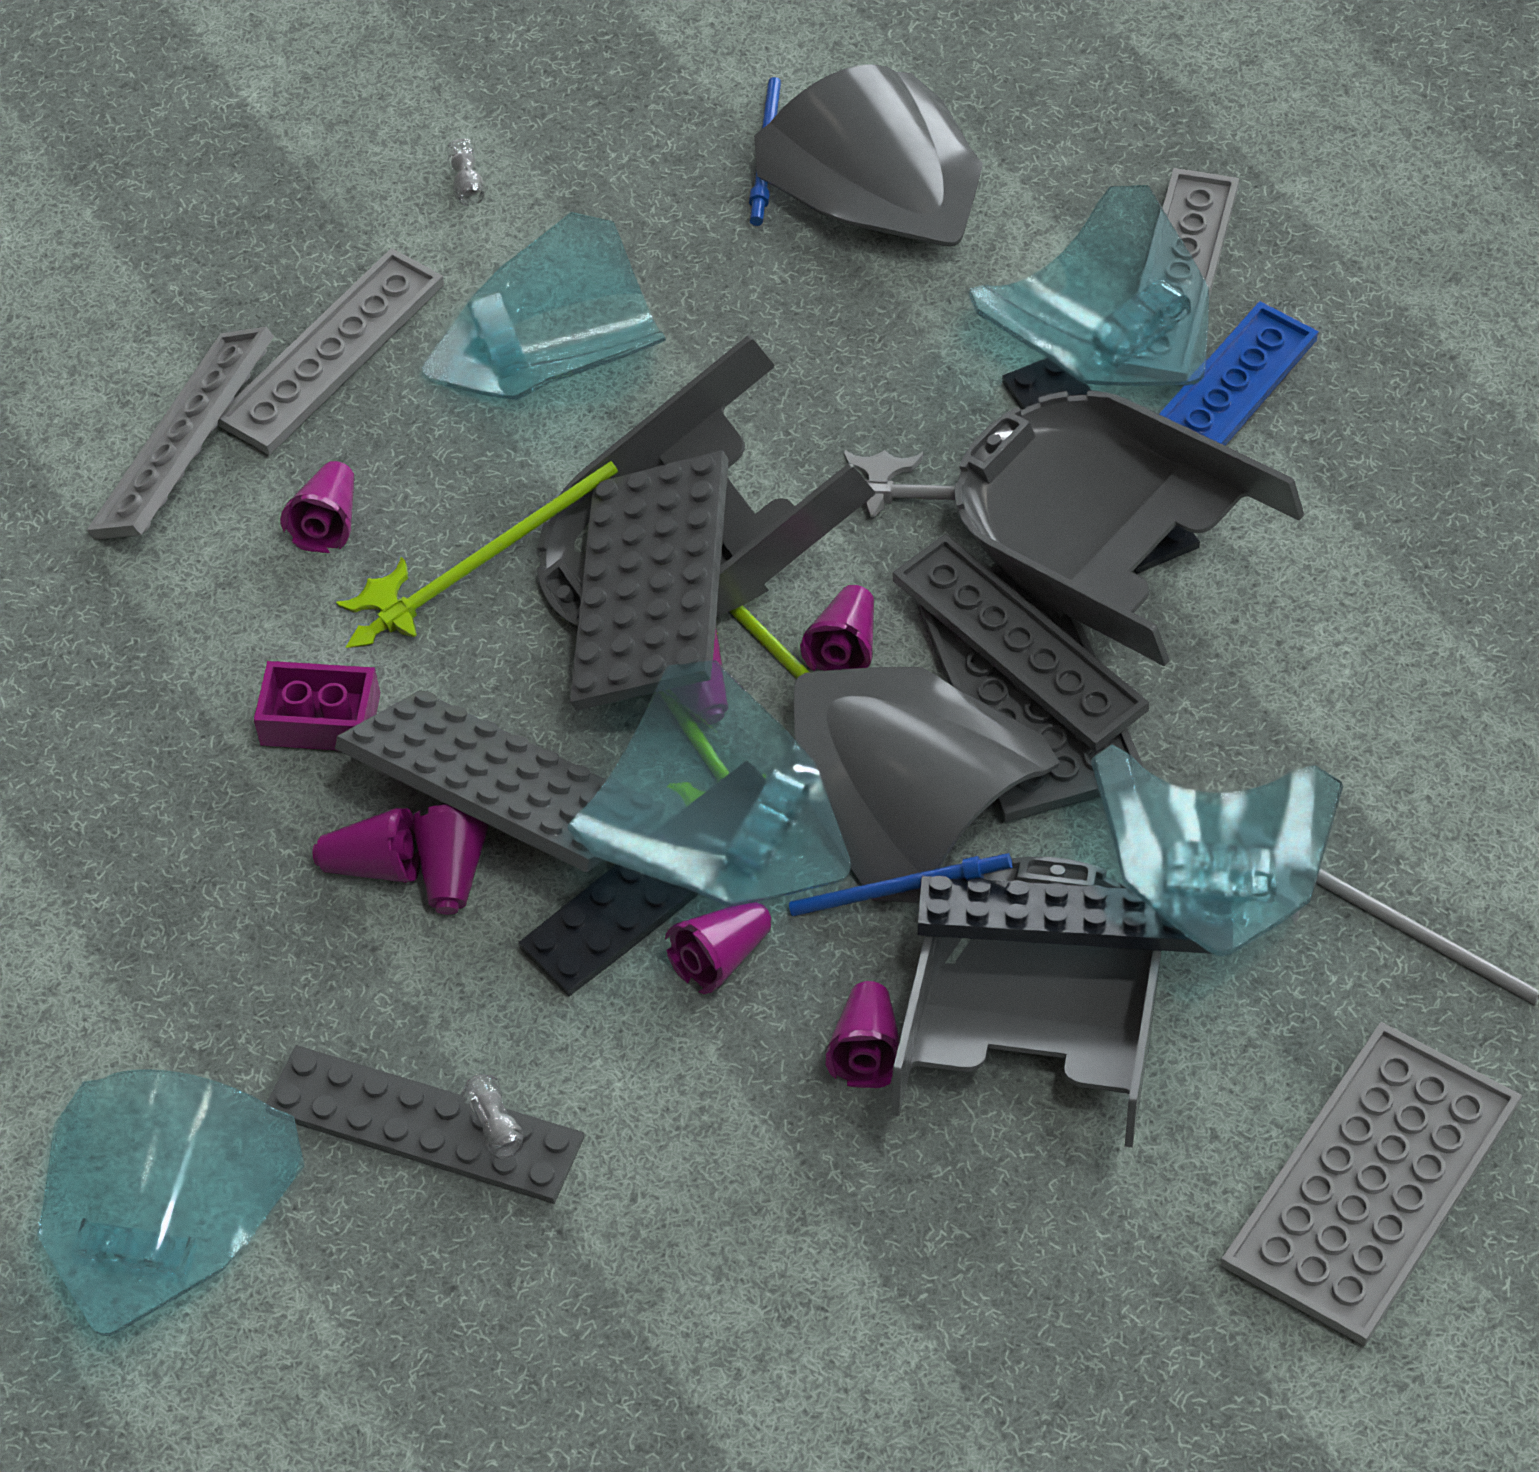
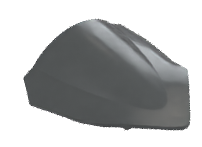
(873, 155)
(908, 763)

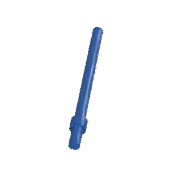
(759, 193)
(969, 869)

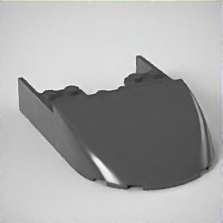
(687, 427)
(1087, 490)
(1034, 1000)

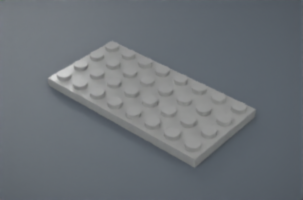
(1371, 1183)

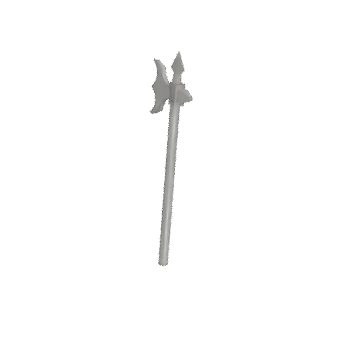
(882, 468)
(1426, 936)

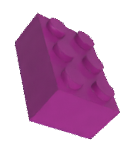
(313, 703)

